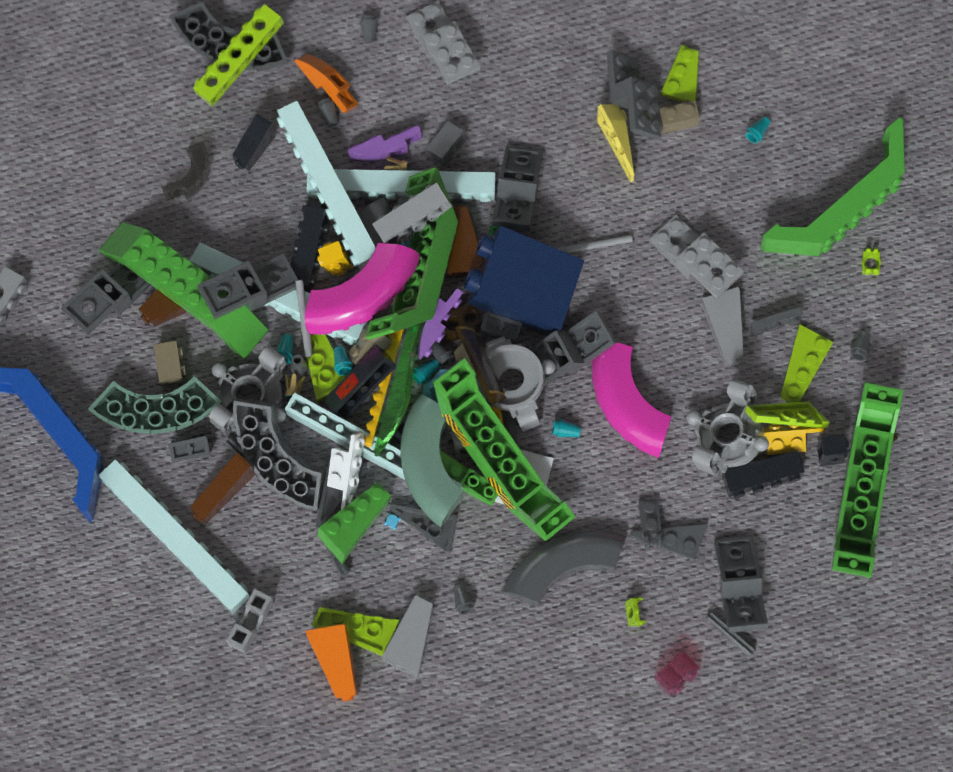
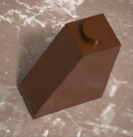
(159, 309)

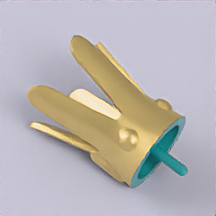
(402, 165)
(291, 385)

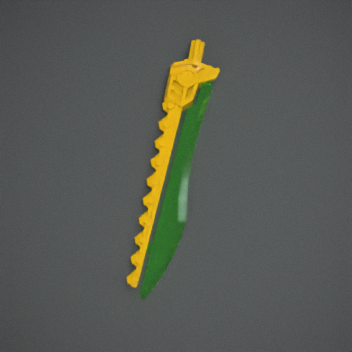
(400, 391)

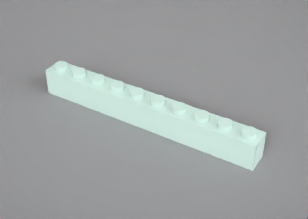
(327, 183)
(393, 183)
(216, 263)
(341, 431)
(174, 536)

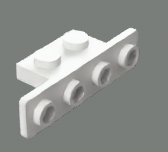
(345, 468)

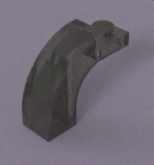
(196, 177)

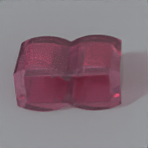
(677, 673)

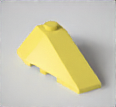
(614, 127)

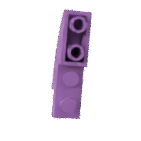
(377, 149)
(433, 329)

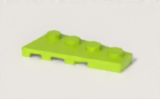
(804, 363)
(322, 367)
(787, 414)

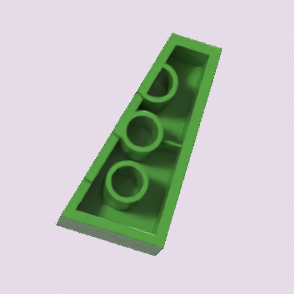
(352, 523)

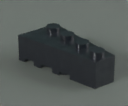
(306, 248)

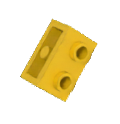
(335, 258)

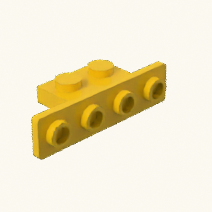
(787, 438)

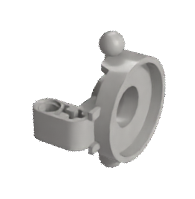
(264, 375)
(521, 401)
(717, 456)

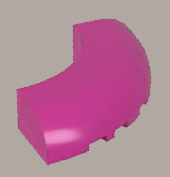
(364, 293)
(623, 403)

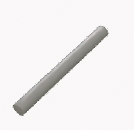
(596, 244)
(302, 309)

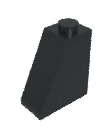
(253, 143)

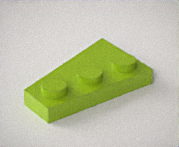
(682, 79)

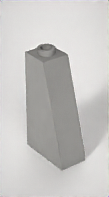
(726, 324)
(410, 638)

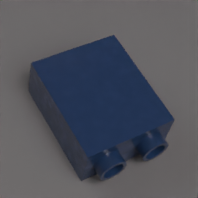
(523, 280)

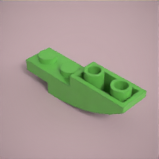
(471, 481)

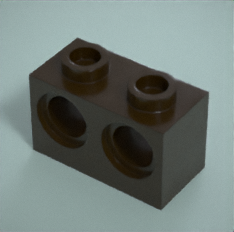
(459, 317)

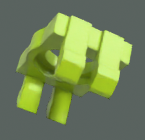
(876, 256)
(635, 619)

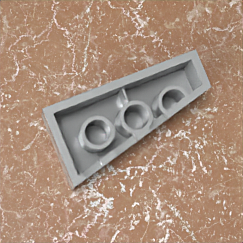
(412, 215)

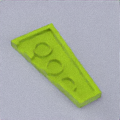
(364, 631)

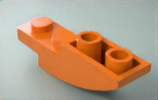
(325, 76)

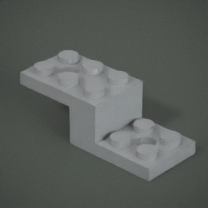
(443, 43)
(696, 256)

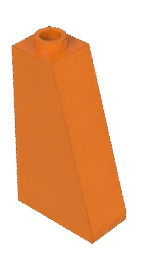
(335, 657)

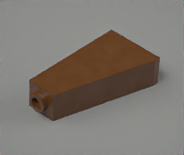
(464, 245)
(222, 489)

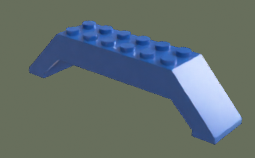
(62, 430)

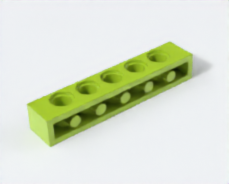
(237, 65)

